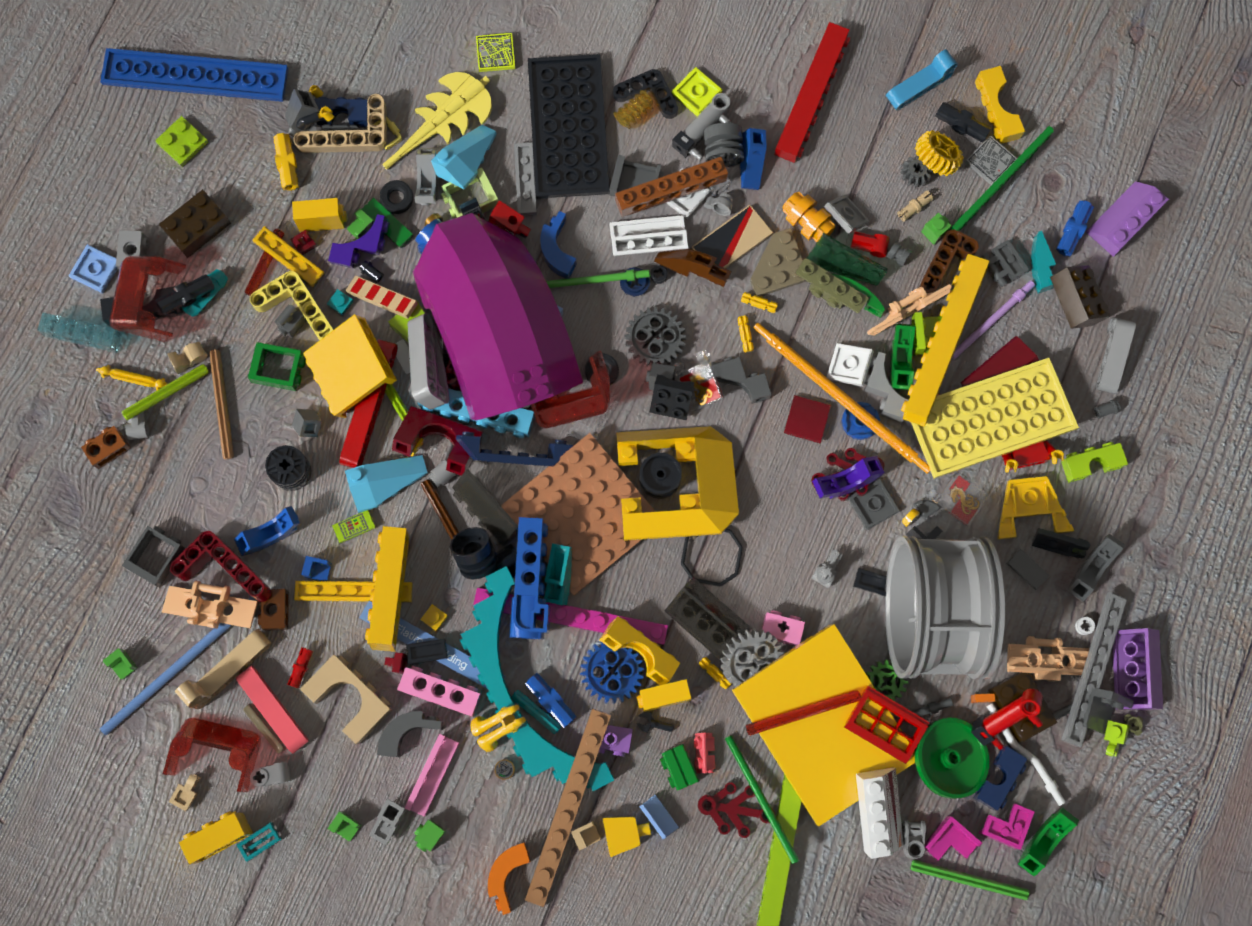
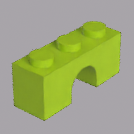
(1110, 457)

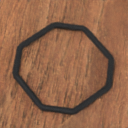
(711, 582)

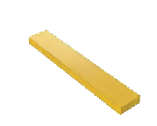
(341, 591)

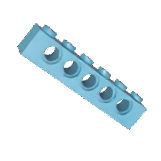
(520, 429)

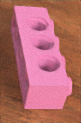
(409, 685)

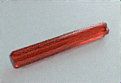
(261, 268)

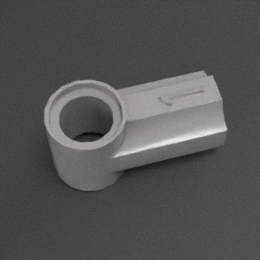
(137, 426)

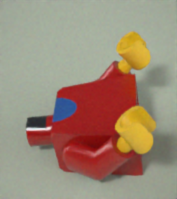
(1032, 455)

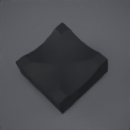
(671, 397)

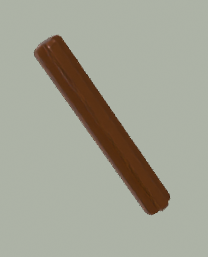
(439, 508)

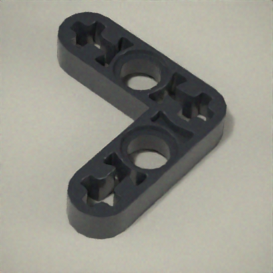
(653, 87)

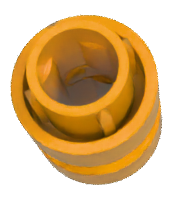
(802, 211)

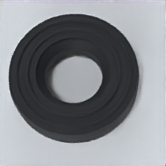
(396, 185)
(610, 362)

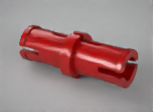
(300, 667)

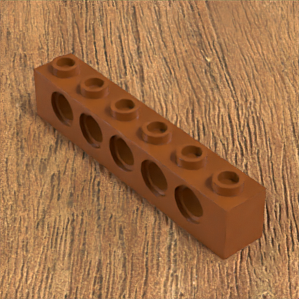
(671, 186)

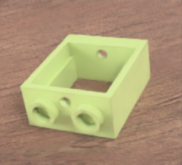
(450, 188)

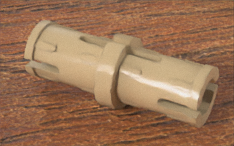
(915, 206)

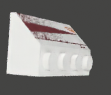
(879, 812)

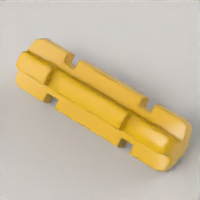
(759, 302)
(745, 333)
(714, 672)

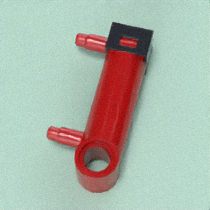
(988, 727)

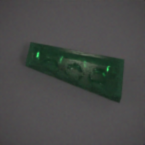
(845, 261)

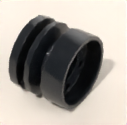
(297, 473)
(474, 553)

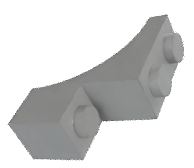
(878, 384)

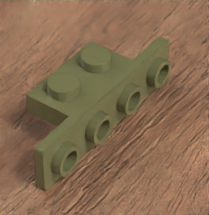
(830, 287)

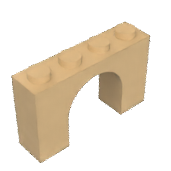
(372, 709)

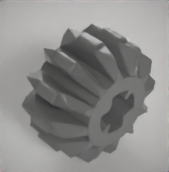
(909, 172)

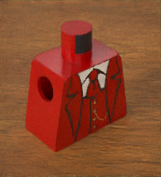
(504, 215)

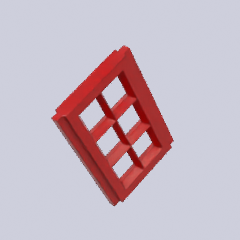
(895, 708)

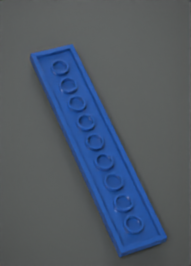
(194, 74)

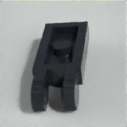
(1060, 543)

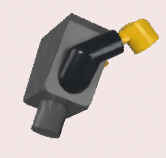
(303, 110)

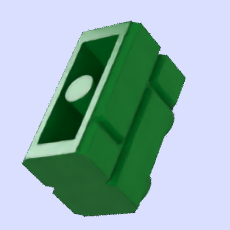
(679, 767)

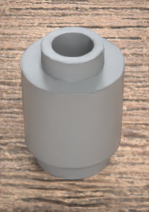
(440, 475)

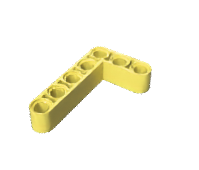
(287, 291)

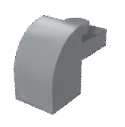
(387, 822)

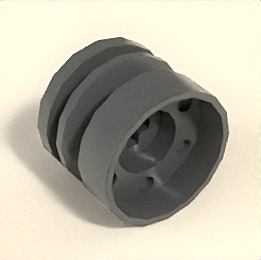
(724, 141)

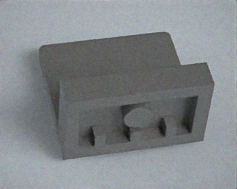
(1101, 708)

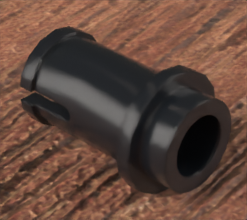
(368, 269)

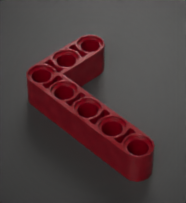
(227, 561)

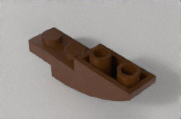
(693, 261)

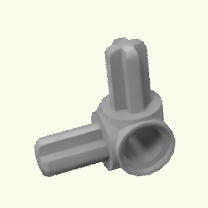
(826, 572)

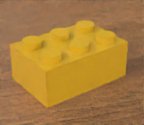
(215, 837)

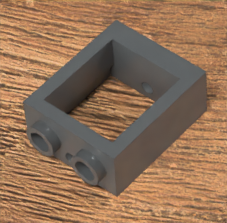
(140, 546)

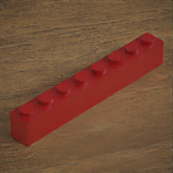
(811, 92)

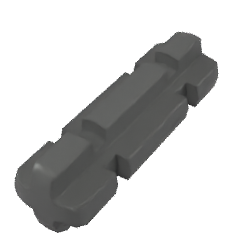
(327, 127)

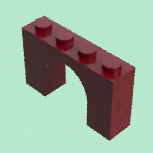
(421, 424)

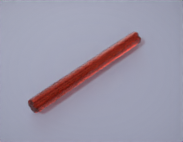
(803, 712)

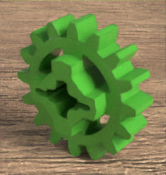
(891, 688)

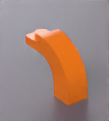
(500, 869)

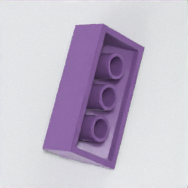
(1126, 216)
(1138, 668)

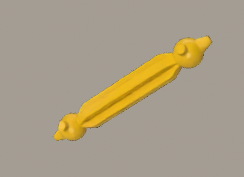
(131, 377)

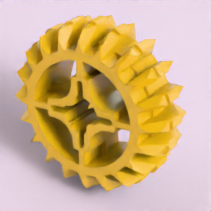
(939, 153)

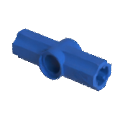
(1075, 228)
(550, 700)

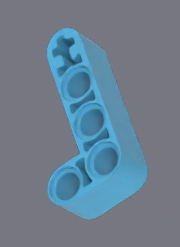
(923, 81)

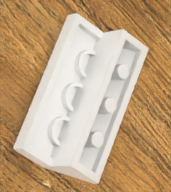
(648, 235)

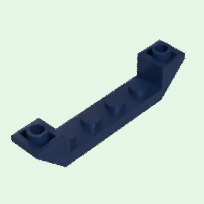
(472, 444)

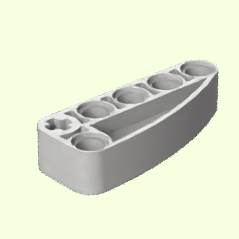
(426, 363)

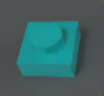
(340, 302)

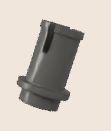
(1107, 409)

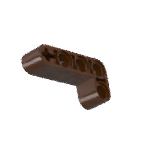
(949, 250)

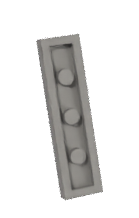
(525, 178)

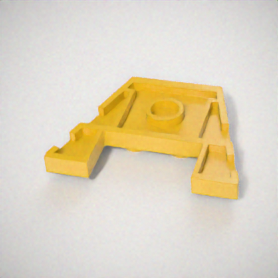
(1031, 498)

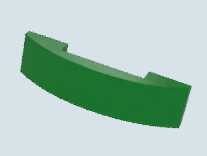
(873, 304)

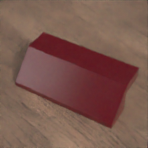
(1009, 357)

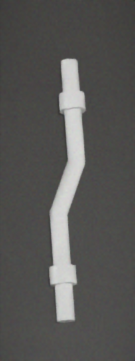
(1050, 784)

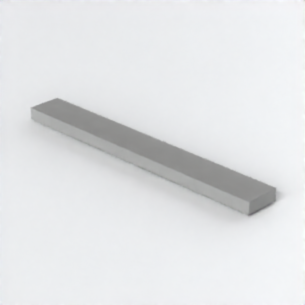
(1094, 666)

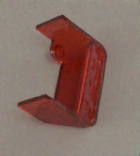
(130, 293)
(578, 405)
(240, 742)

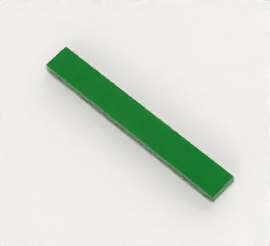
(1003, 179)

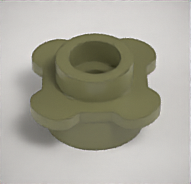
(1138, 724)

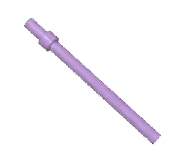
(1016, 297)

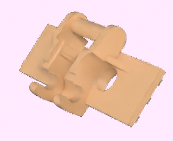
(916, 301)
(209, 612)
(1045, 666)

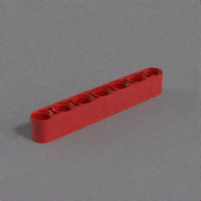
(365, 417)

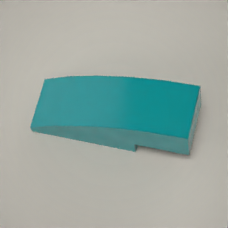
(1041, 263)
(558, 574)

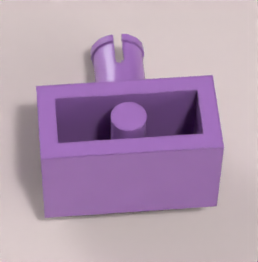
(616, 740)

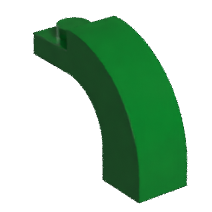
(901, 356)
(1045, 840)

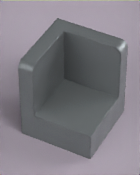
(306, 423)

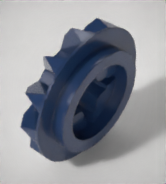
(636, 290)

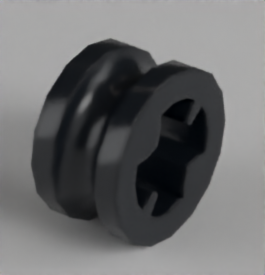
(656, 269)

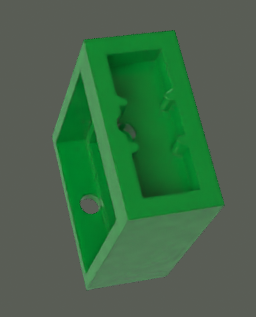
(258, 362)

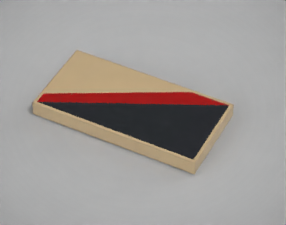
(734, 237)

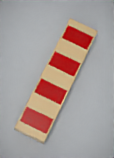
(381, 297)

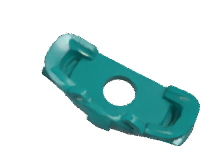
(219, 280)

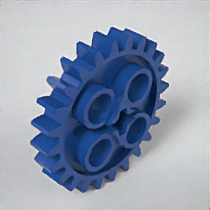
(625, 683)

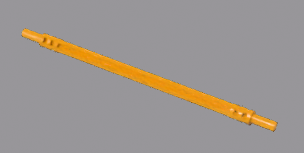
(842, 398)

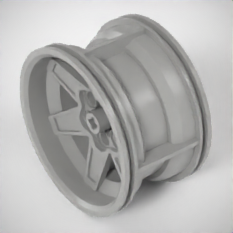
(944, 607)

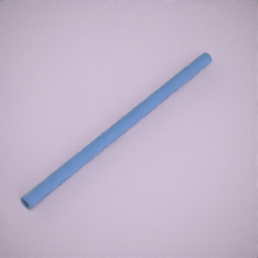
(165, 677)

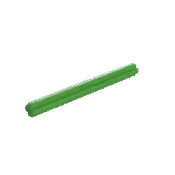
(969, 879)

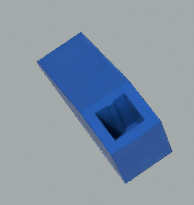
(754, 155)

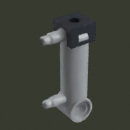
(687, 139)

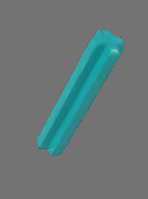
(535, 711)

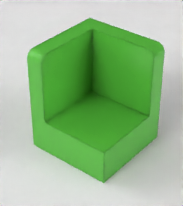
(361, 224)
(120, 663)
(344, 826)

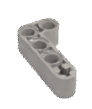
(1115, 355)

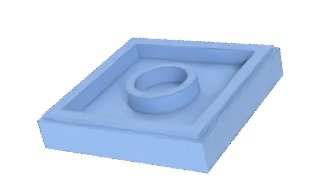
(94, 269)

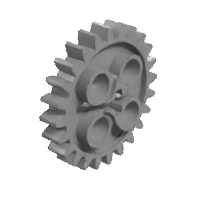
(752, 658)

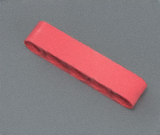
(272, 709)

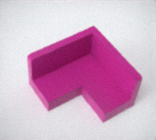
(1011, 832)
(952, 834)

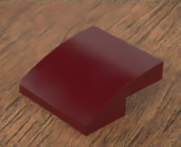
(807, 419)

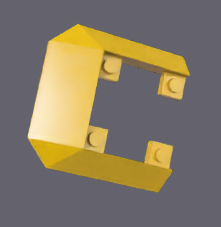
(699, 513)

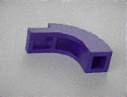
(849, 480)

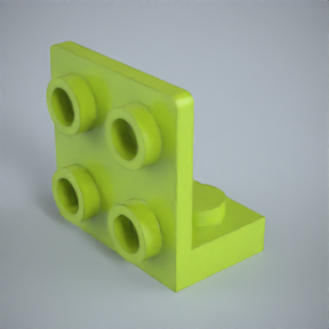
(923, 331)

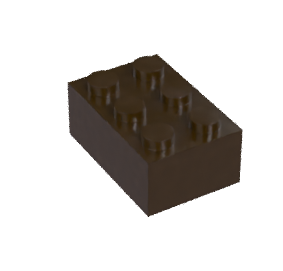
(195, 223)
(1080, 296)
(1013, 689)

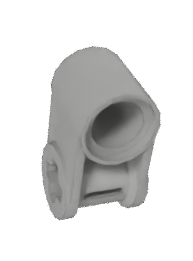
(274, 774)
(914, 837)

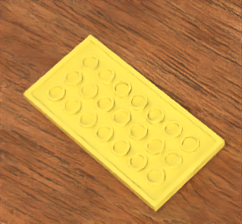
(994, 418)

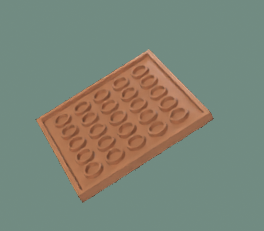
(581, 508)

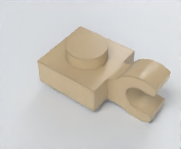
(184, 794)

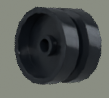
(663, 464)

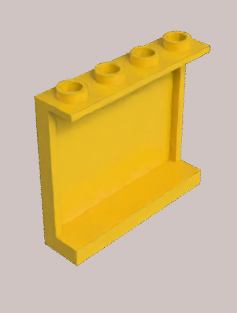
(348, 365)

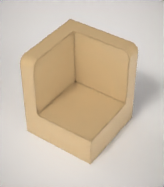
(586, 835)

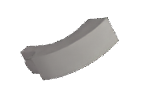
(426, 177)

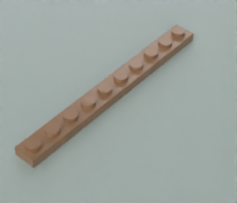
(568, 807)

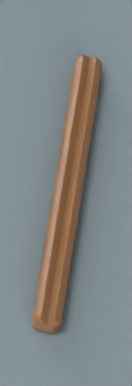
(221, 404)

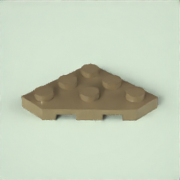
(778, 265)

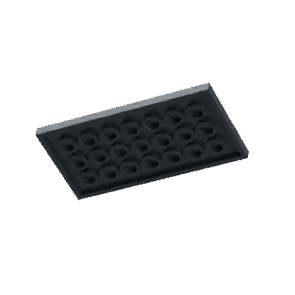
(568, 126)

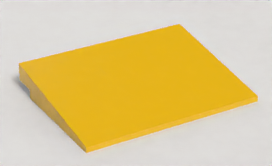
(817, 750)

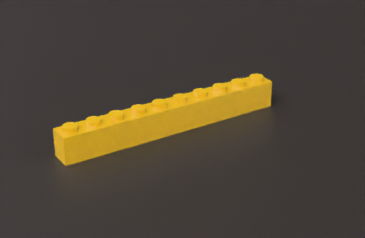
(945, 341)

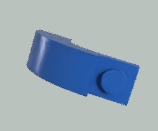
(556, 260)
(268, 533)

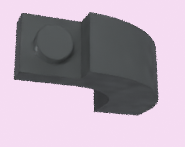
(1094, 566)
(392, 736)

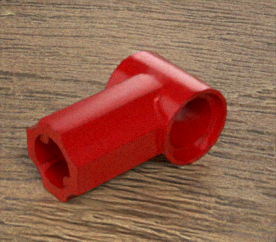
(875, 244)

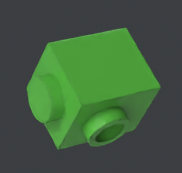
(936, 228)
(428, 835)

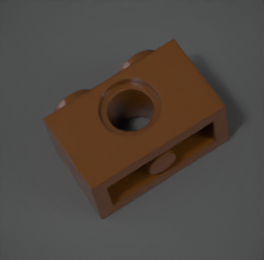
(280, 619)

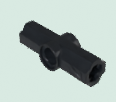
(963, 122)
(184, 294)

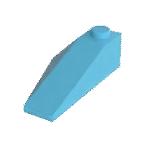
(460, 159)
(378, 481)

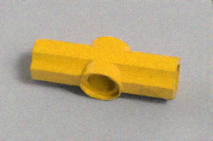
(286, 162)

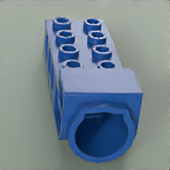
(526, 598)

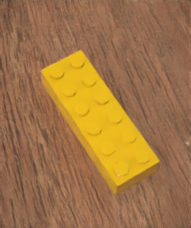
(388, 589)

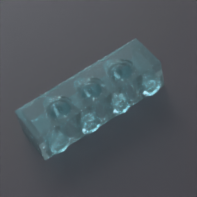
(79, 332)

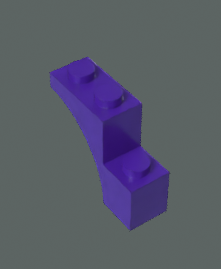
(371, 242)

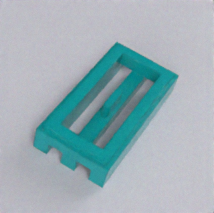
(274, 832)

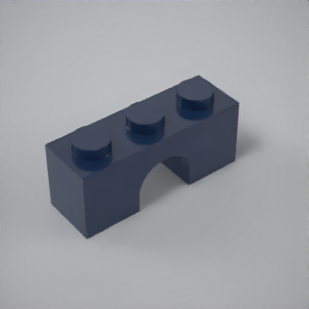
(354, 108)
(1011, 765)

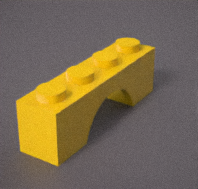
(1006, 125)
(659, 663)

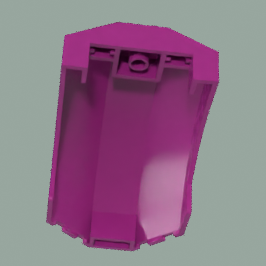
(494, 317)

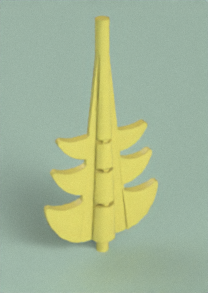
(466, 96)

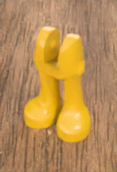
(489, 741)

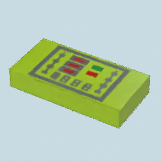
(353, 526)

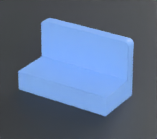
(659, 817)

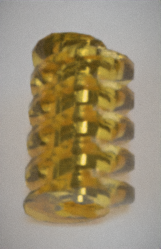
(634, 109)

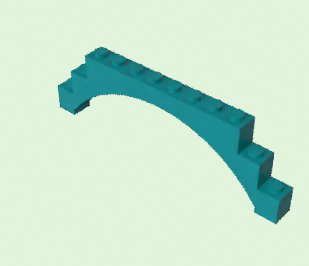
(484, 649)

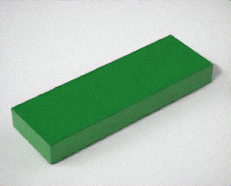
(397, 231)

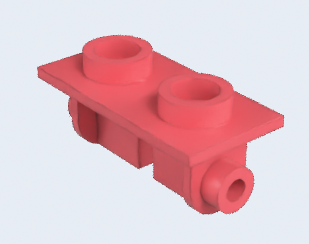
(703, 762)

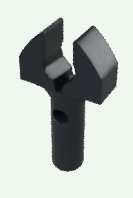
(654, 723)

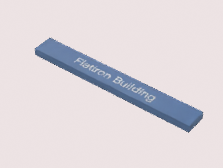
(411, 634)

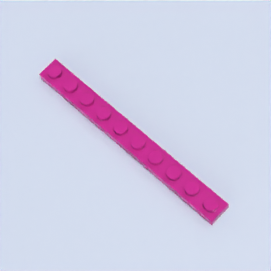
(585, 618)

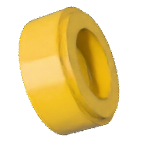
(910, 517)

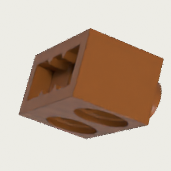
(107, 451)

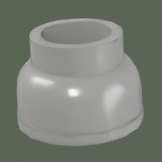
(721, 205)

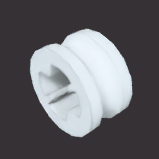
(1090, 629)

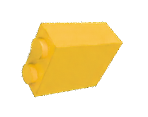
(319, 214)
(664, 695)

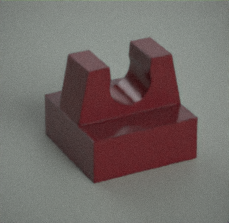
(303, 242)
(397, 663)

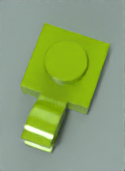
(1117, 735)

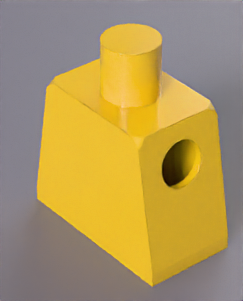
(624, 834)

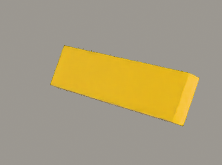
(288, 256)

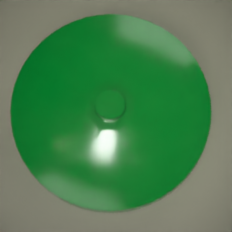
(951, 759)

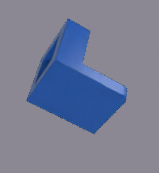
(316, 568)

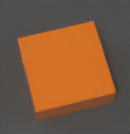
(983, 698)

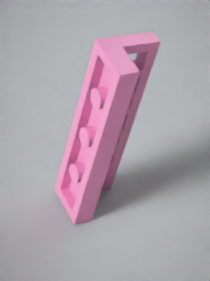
(432, 775)

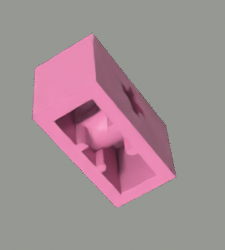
(793, 623)

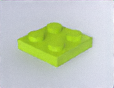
(181, 141)

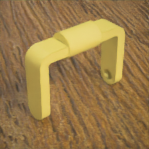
(395, 131)

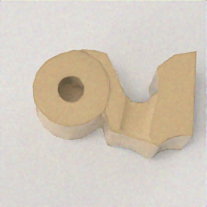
(190, 355)

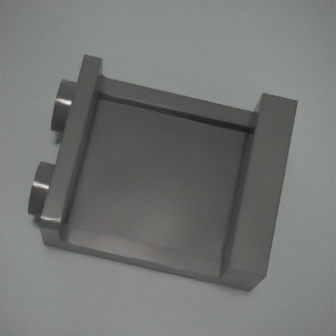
(631, 174)

